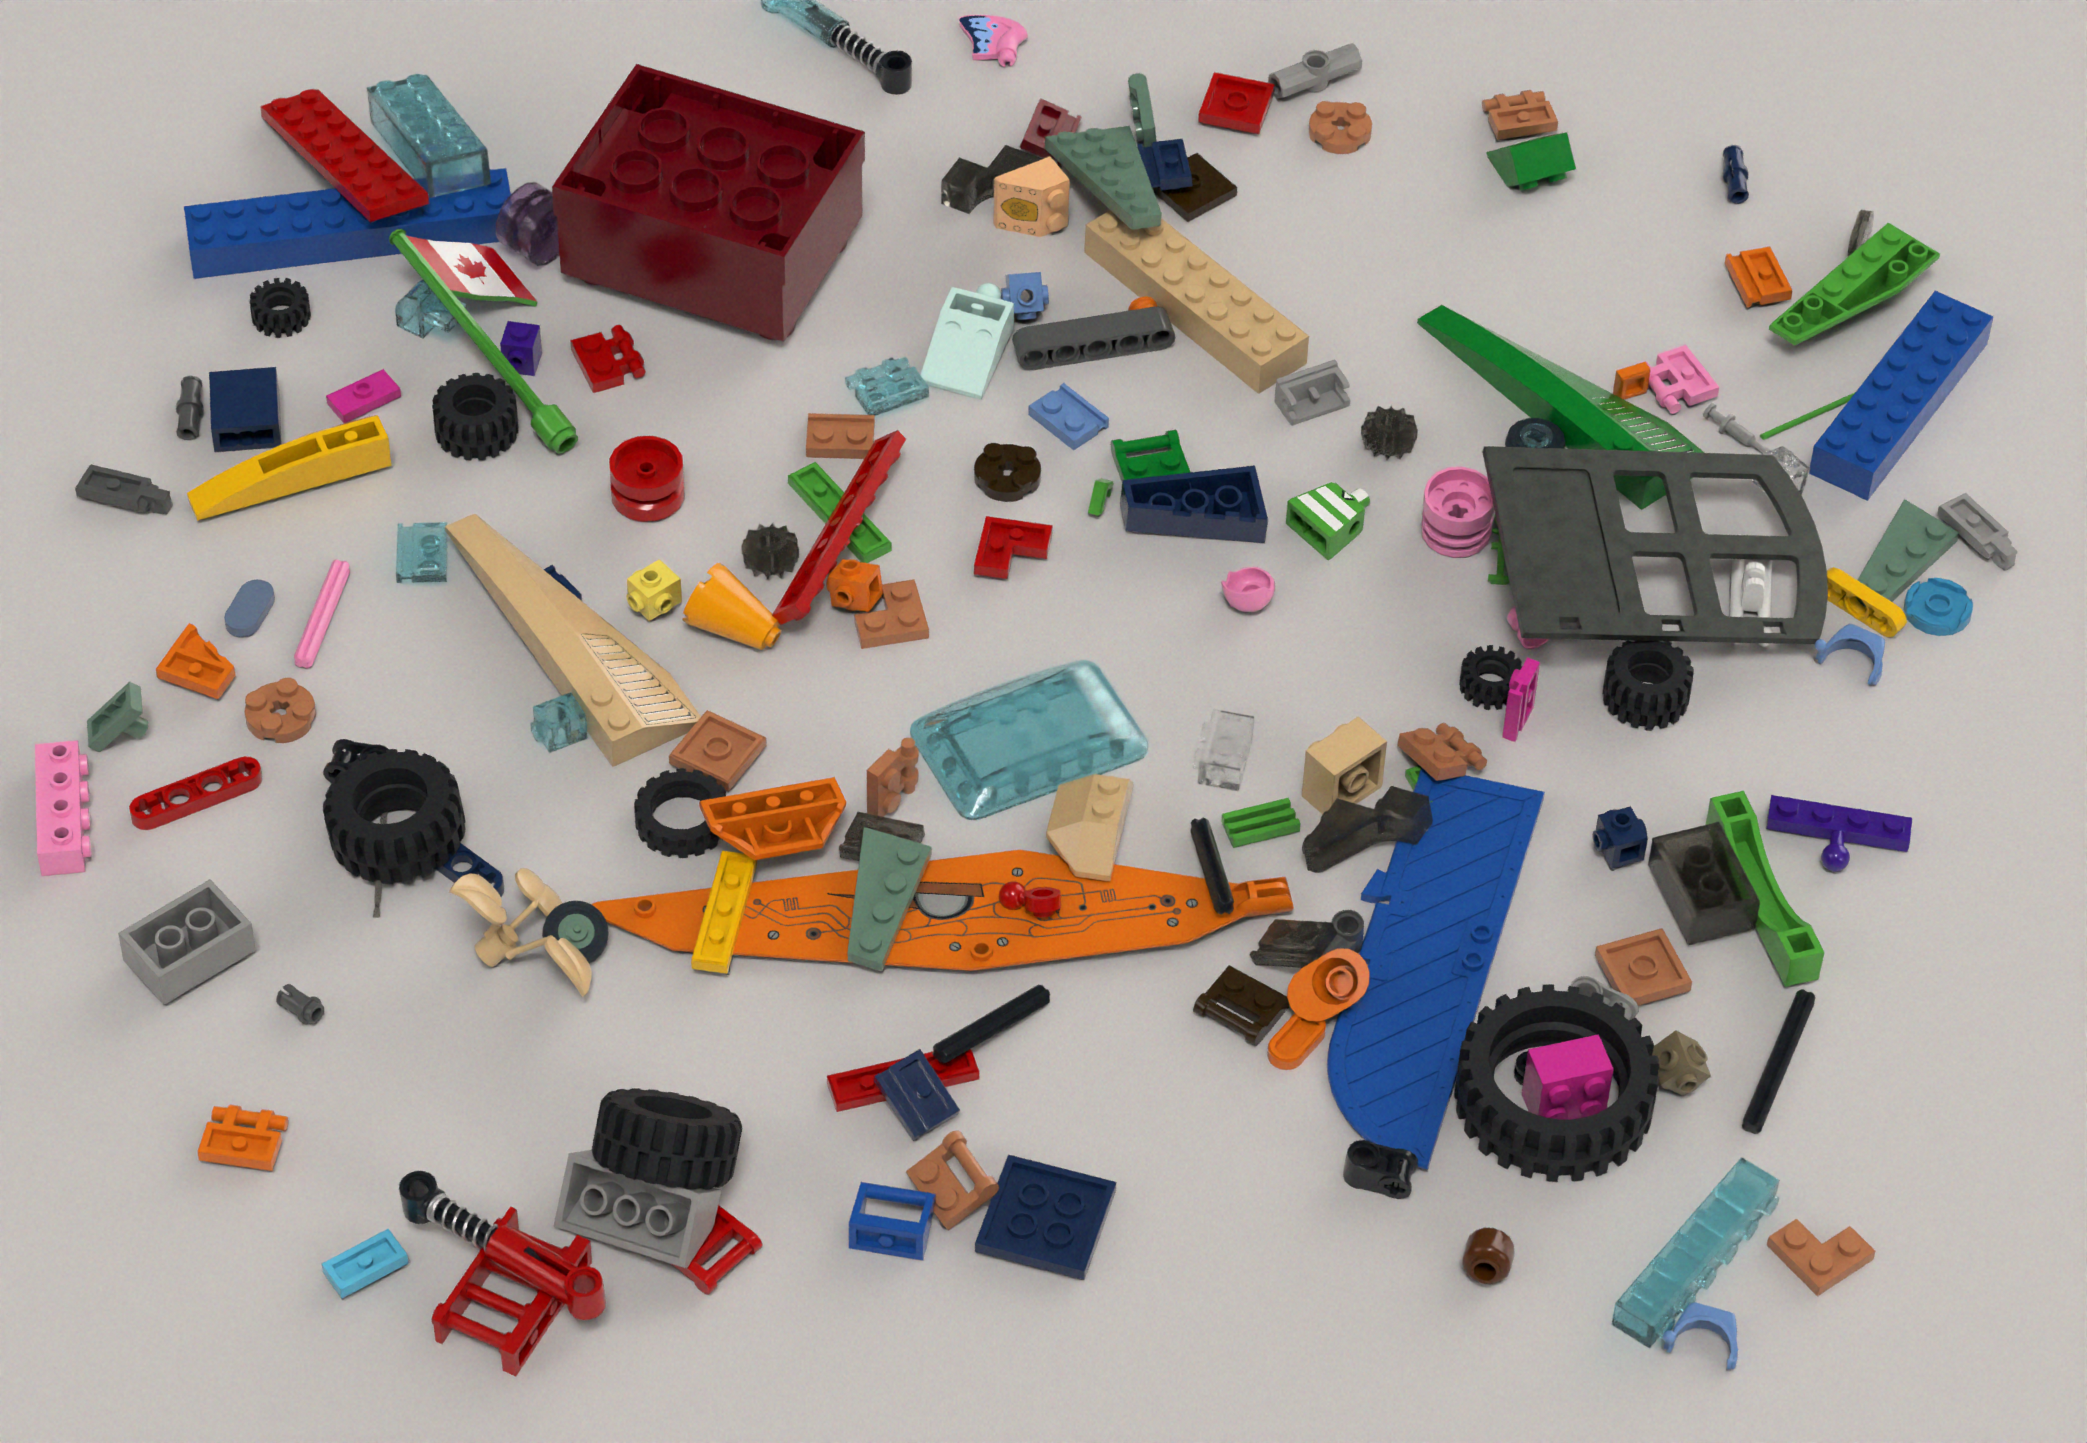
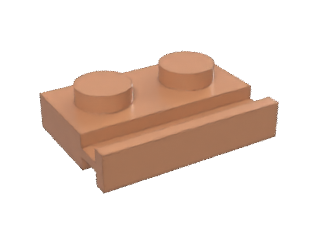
(839, 435)

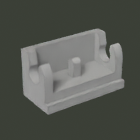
(1312, 392)

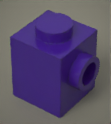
(522, 346)

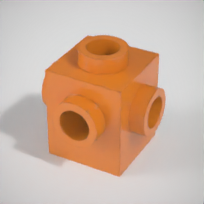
(855, 585)

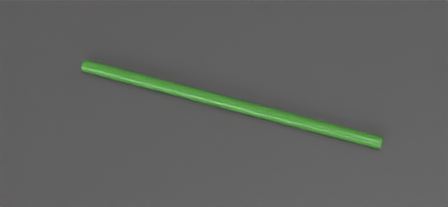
(1806, 417)

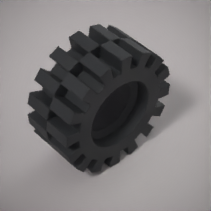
(280, 295)
(1487, 663)

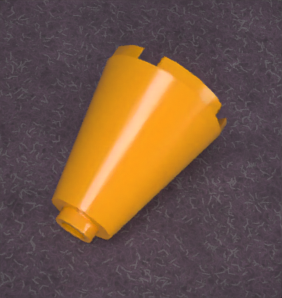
(731, 610)

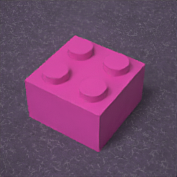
(1568, 1079)

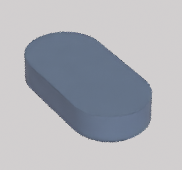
(249, 608)

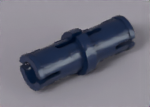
(1735, 174)

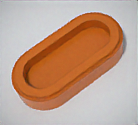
(1295, 1042)

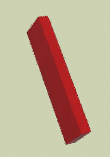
(858, 1088)

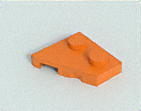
(196, 665)

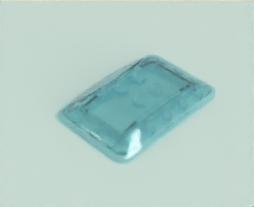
(1027, 738)

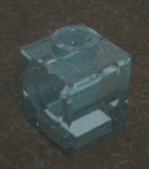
(559, 722)

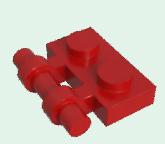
(598, 361)

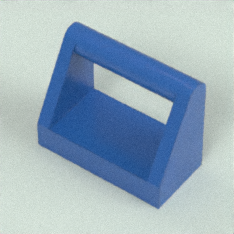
(889, 1234)

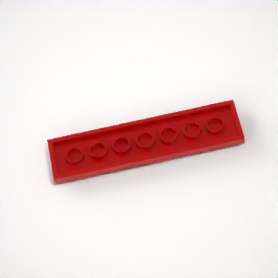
(344, 155)

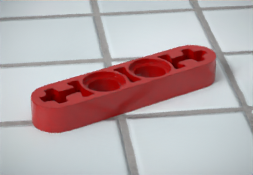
(198, 797)

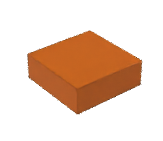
(1632, 381)

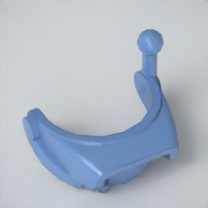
(1857, 639)
(1710, 1318)

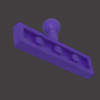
(1840, 826)

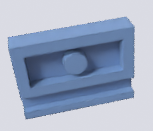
(1068, 416)

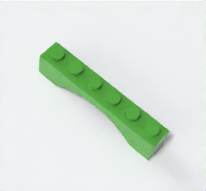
(1785, 935)

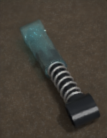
(891, 67)

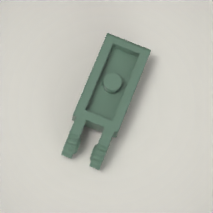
(1142, 109)

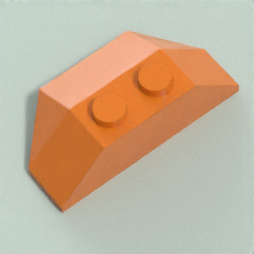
(777, 818)

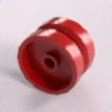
(647, 478)

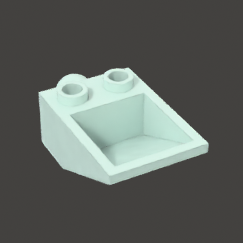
(968, 340)

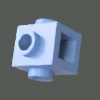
(1033, 285)

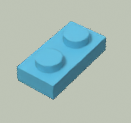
(365, 1263)

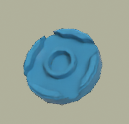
(1938, 607)

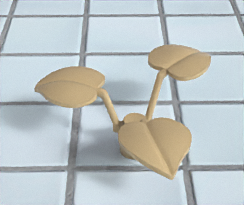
(501, 940)

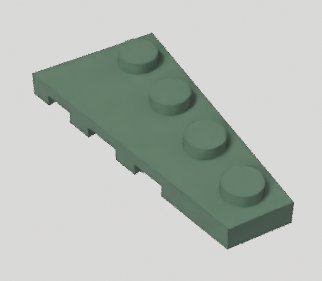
(1906, 551)
(884, 890)

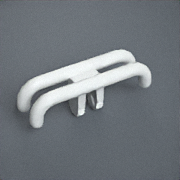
(1751, 589)

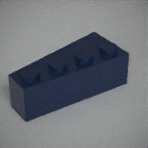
(1197, 504)

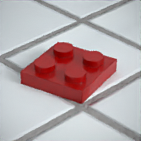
(1236, 103)

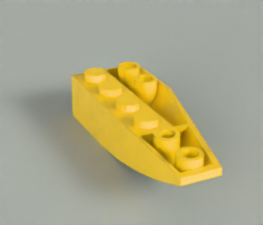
(295, 467)

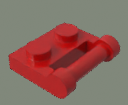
(724, 1229)

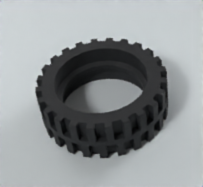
(1547, 1143)

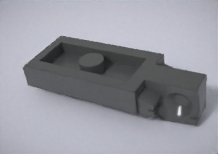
(123, 490)

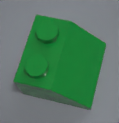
(1533, 160)

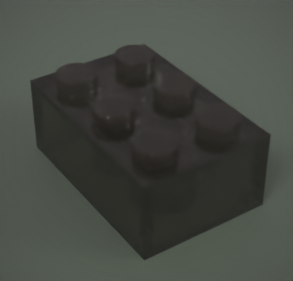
(1703, 883)

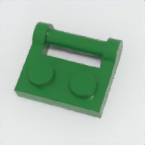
(1153, 464)

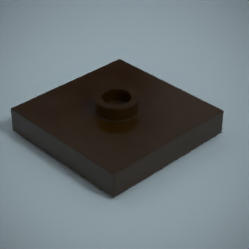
(1207, 190)

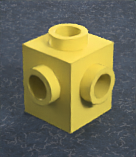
(653, 590)

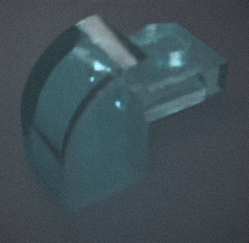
(422, 311)

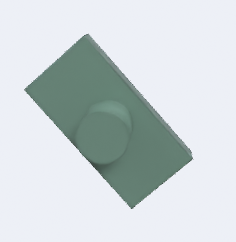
(117, 716)

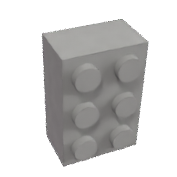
(187, 941)

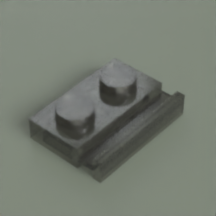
(853, 838)
(1293, 943)

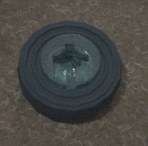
(1535, 434)

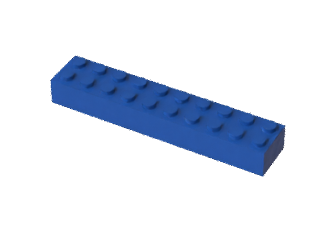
(328, 228)

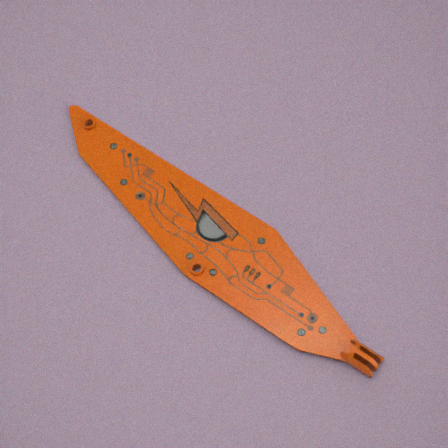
(959, 916)

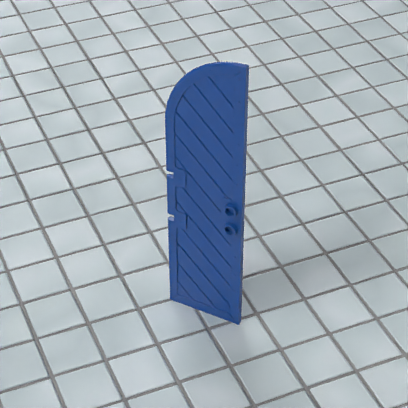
(1430, 961)

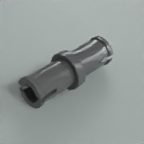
(189, 408)

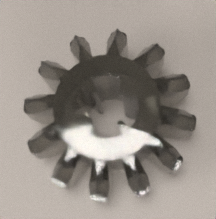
(1389, 432)
(770, 550)

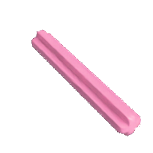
(321, 614)

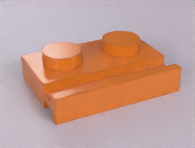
(1758, 276)

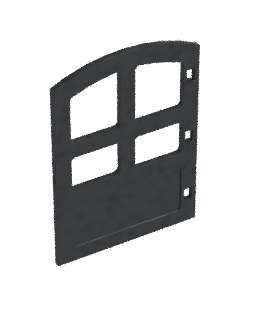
(1575, 556)

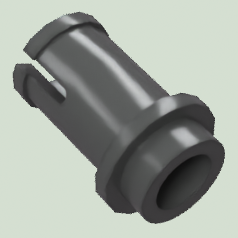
(305, 1007)

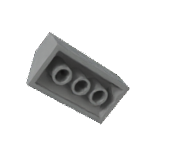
(634, 1214)

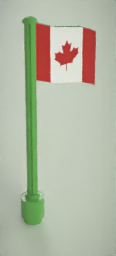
(482, 274)

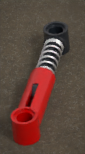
(575, 1286)

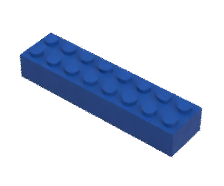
(1900, 395)

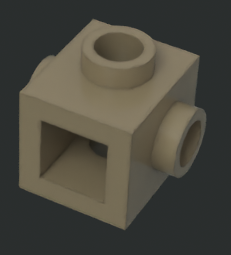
(1681, 1063)

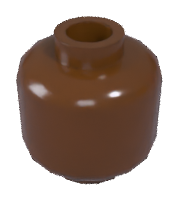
(1488, 1255)

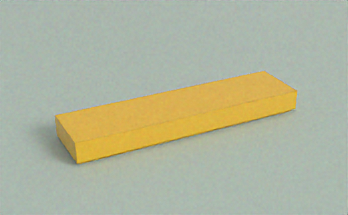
(724, 912)

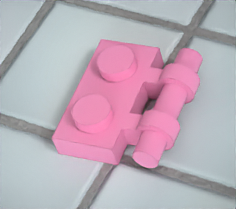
(1687, 378)

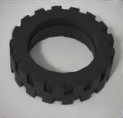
(667, 787)

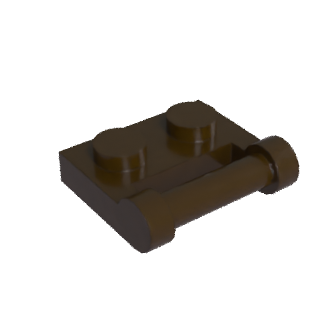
(1246, 998)

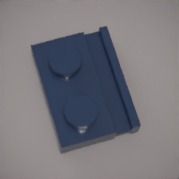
(1166, 164)
(916, 1095)

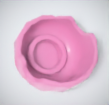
(1248, 589)

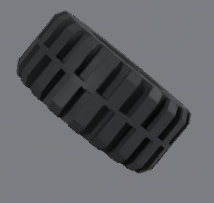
(398, 848)
(666, 1138)

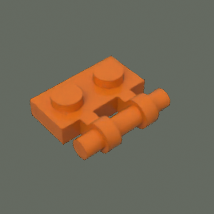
(240, 1145)

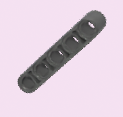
(1093, 338)

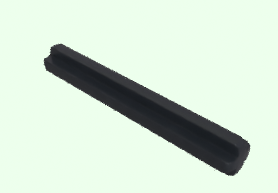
(1212, 866)
(991, 1024)

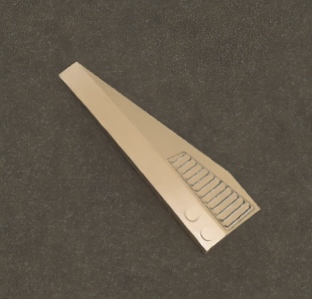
(622, 691)

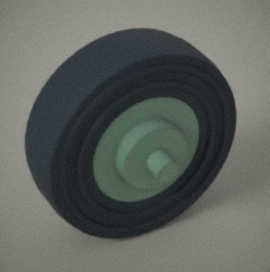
(580, 925)

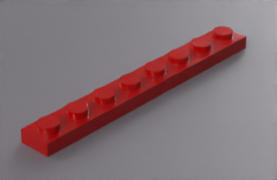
(837, 530)

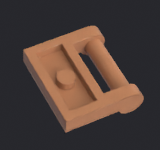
(935, 1176)

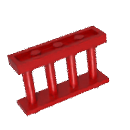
(532, 1318)

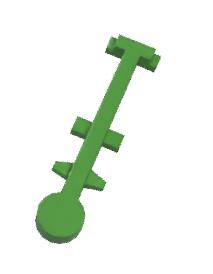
(1499, 578)

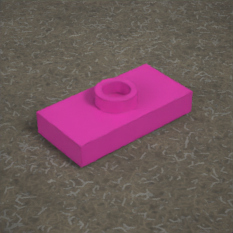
(363, 396)

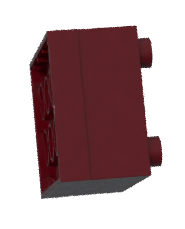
(709, 201)

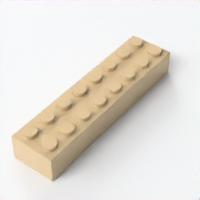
(1200, 299)

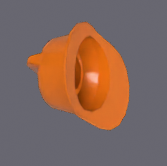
(1328, 985)

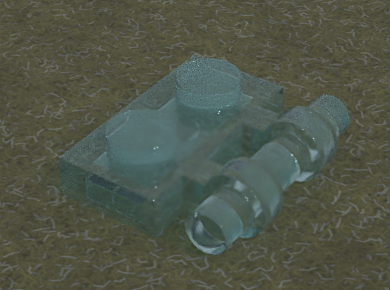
(887, 386)

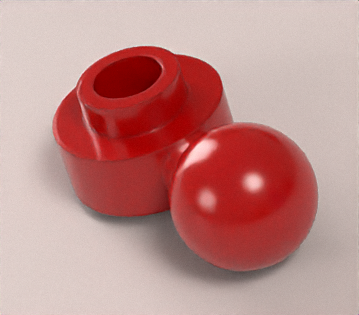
(1040, 900)

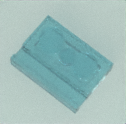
(422, 552)

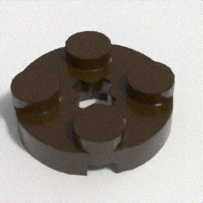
(998, 458)

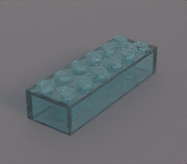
(428, 135)

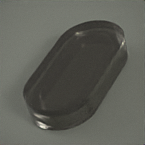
(1861, 230)

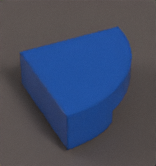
(1373, 889)

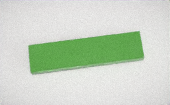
(823, 496)

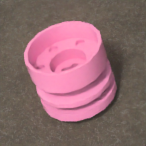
(1457, 512)

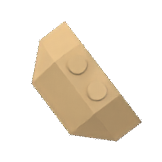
(1089, 823)

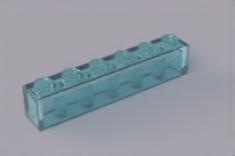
(1696, 1253)

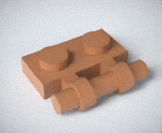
(1520, 114)
(1437, 752)
(889, 776)

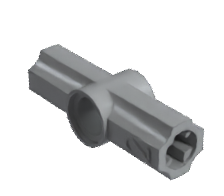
(1315, 70)

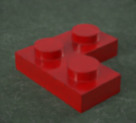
(1007, 537)

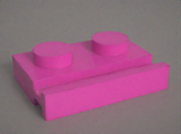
(1520, 698)

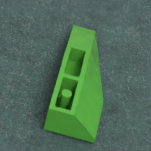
(1862, 280)

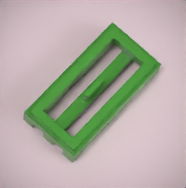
(1258, 818)

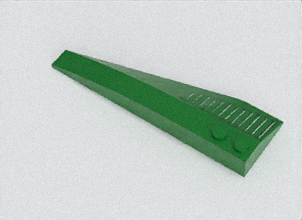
(1546, 391)

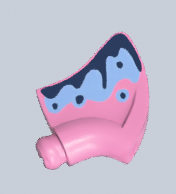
(993, 37)

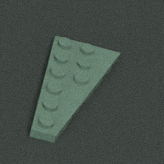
(1111, 169)

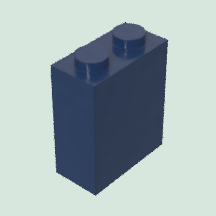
(245, 409)

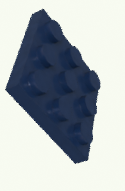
(1045, 1217)

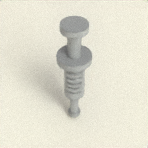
(1733, 428)

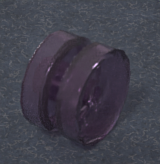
(529, 224)

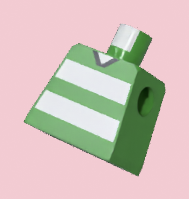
(1328, 517)

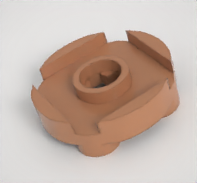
(1351, 116)
(280, 695)

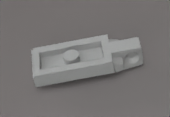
(1979, 529)

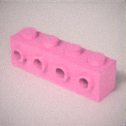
(60, 808)

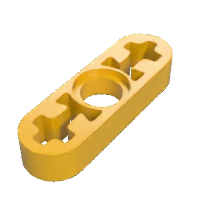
(1879, 612)

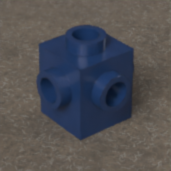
(1620, 837)

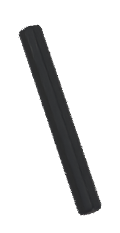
(1778, 1061)

